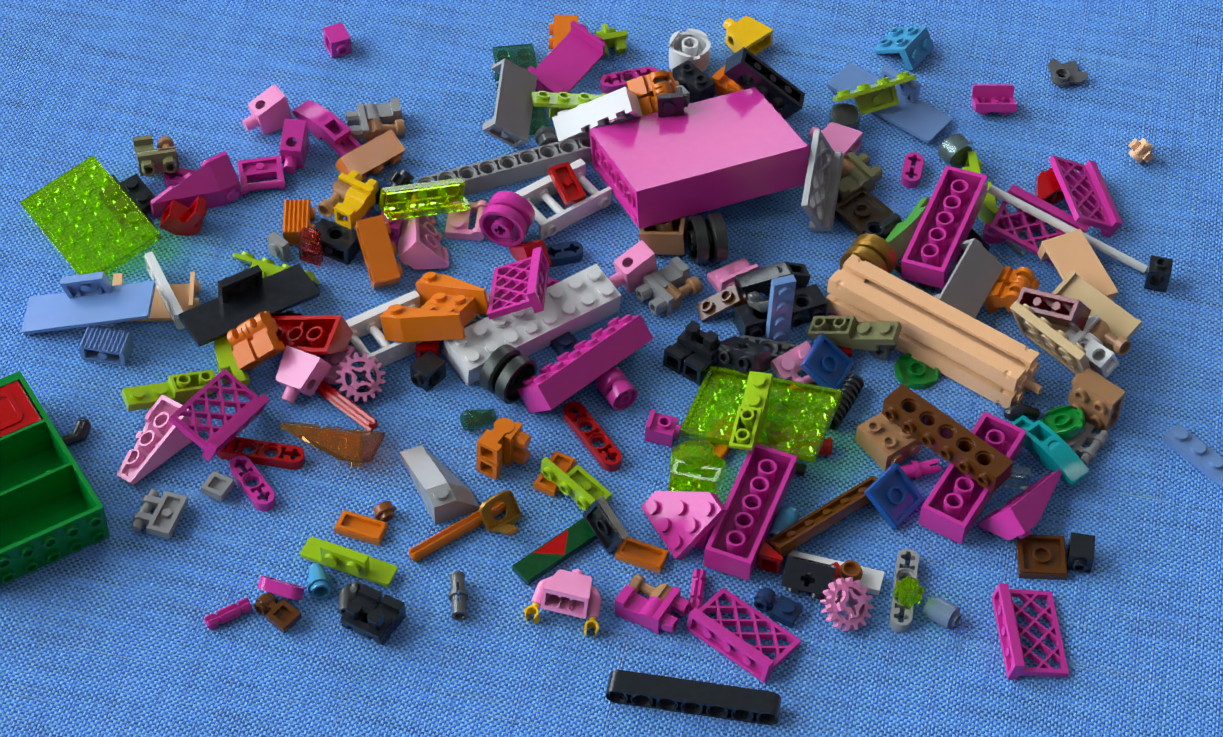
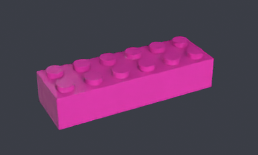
(943, 226)
(584, 363)
(958, 497)
(750, 511)

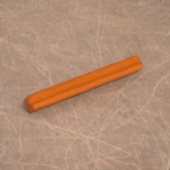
(452, 533)

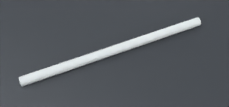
(1066, 228)

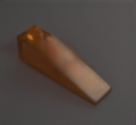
(348, 445)

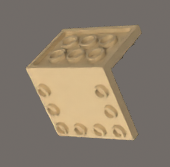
(1053, 337)

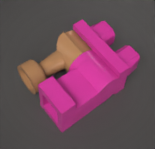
(655, 611)

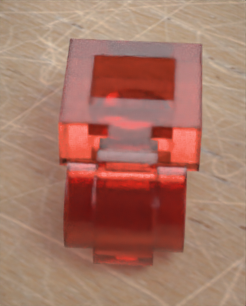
(309, 246)

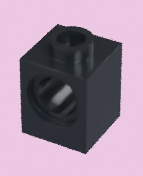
(1158, 273)
(427, 371)
(1080, 552)

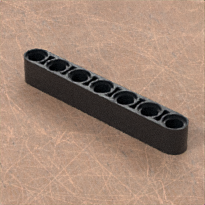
(693, 697)

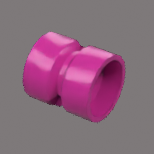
(617, 389)

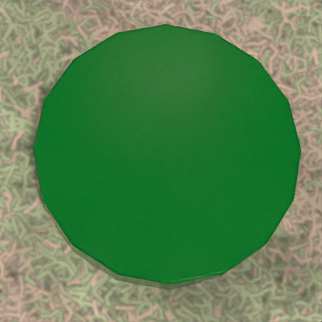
(909, 373)
(1065, 421)

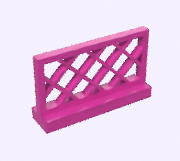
(1092, 194)
(1010, 234)
(534, 284)
(229, 429)
(1010, 638)
(732, 643)

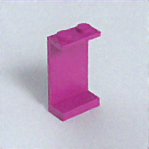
(569, 60)

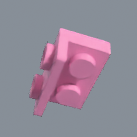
(725, 276)

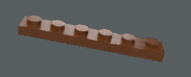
(821, 519)

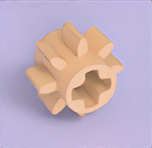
(1141, 150)

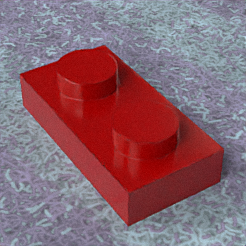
(566, 183)

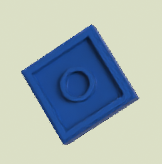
(827, 363)
(894, 496)

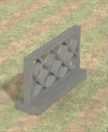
(822, 183)

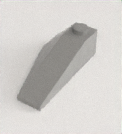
(438, 487)

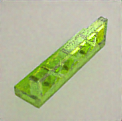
(423, 197)

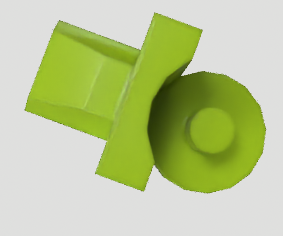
(613, 39)

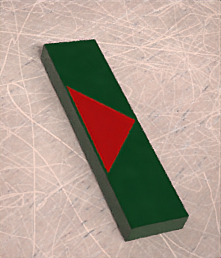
(554, 552)

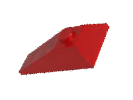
(314, 333)

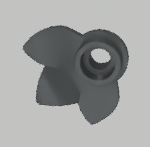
(1066, 73)

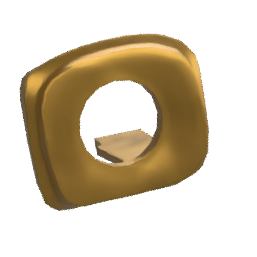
(512, 513)

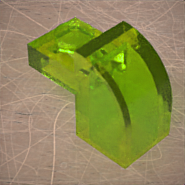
(697, 452)

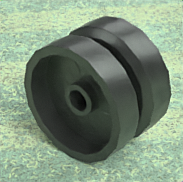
(707, 238)
(505, 372)

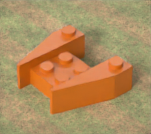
(444, 311)

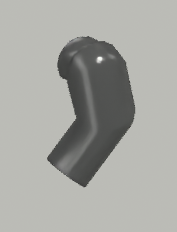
(757, 303)
(347, 594)

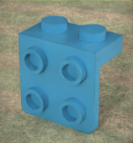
(911, 43)

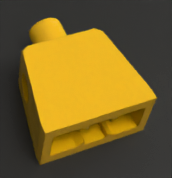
(748, 34)

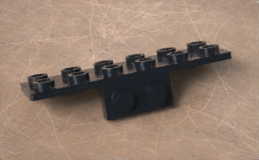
(244, 297)

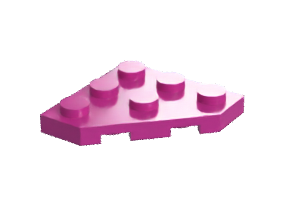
(683, 517)

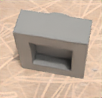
(278, 246)
(217, 486)

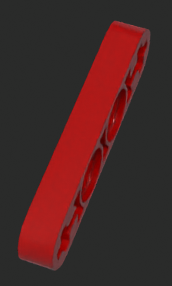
(589, 437)
(261, 448)

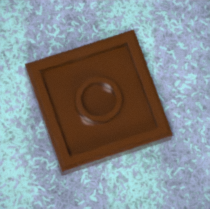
(1041, 557)

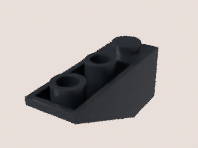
(760, 279)

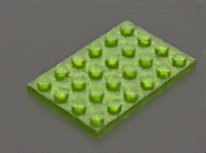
(90, 219)
(793, 424)

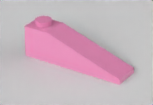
(420, 244)
(155, 442)

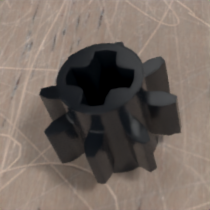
(400, 178)

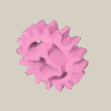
(369, 383)
(857, 608)

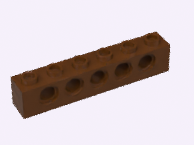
(947, 438)

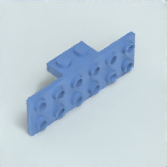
(910, 113)
(88, 302)

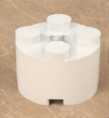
(690, 46)

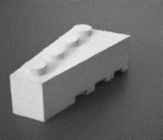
(605, 110)

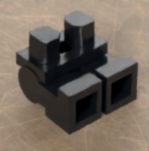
(692, 353)
(373, 614)

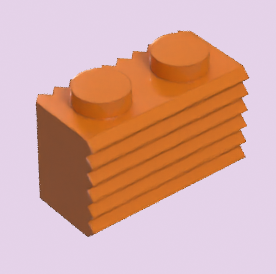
(296, 216)

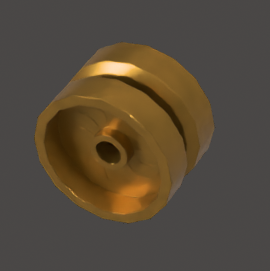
(873, 250)

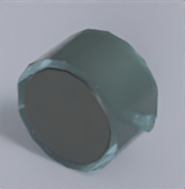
(845, 115)
(954, 150)

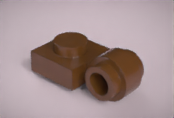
(280, 615)

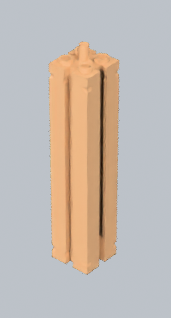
(936, 332)

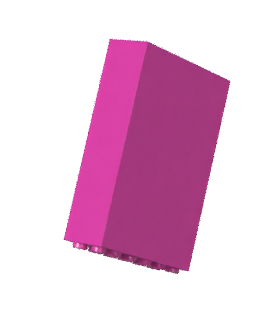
(700, 160)

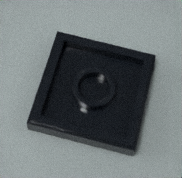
(605, 524)

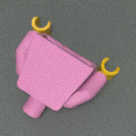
(567, 594)

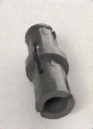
(459, 609)

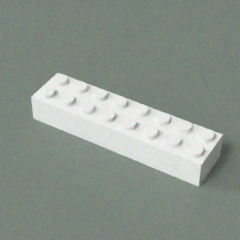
(567, 308)

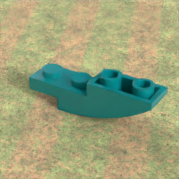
(1052, 450)

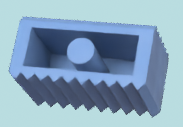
(106, 345)

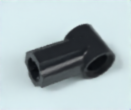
(884, 226)

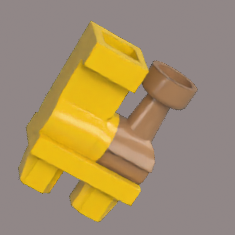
(355, 199)

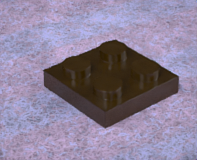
(860, 209)

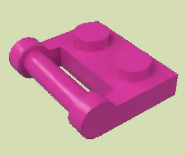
(261, 169)

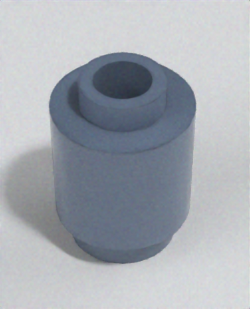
(942, 612)

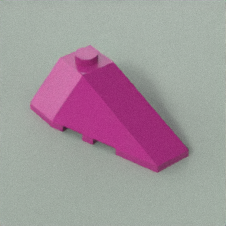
(213, 181)
(1022, 511)

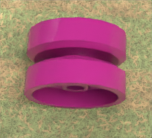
(507, 218)

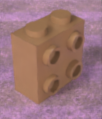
(1097, 399)
(886, 441)

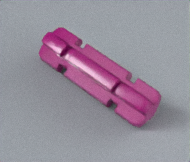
(697, 589)
(228, 613)

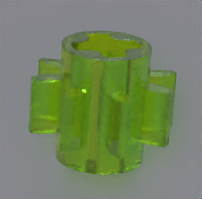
(908, 591)

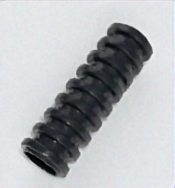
(850, 389)

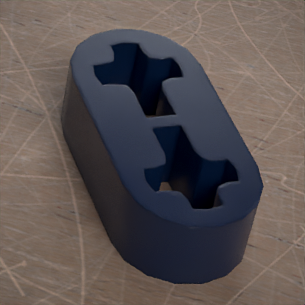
(563, 253)

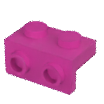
(993, 98)

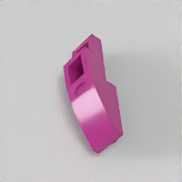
(327, 126)

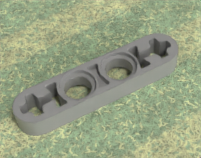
(900, 571)

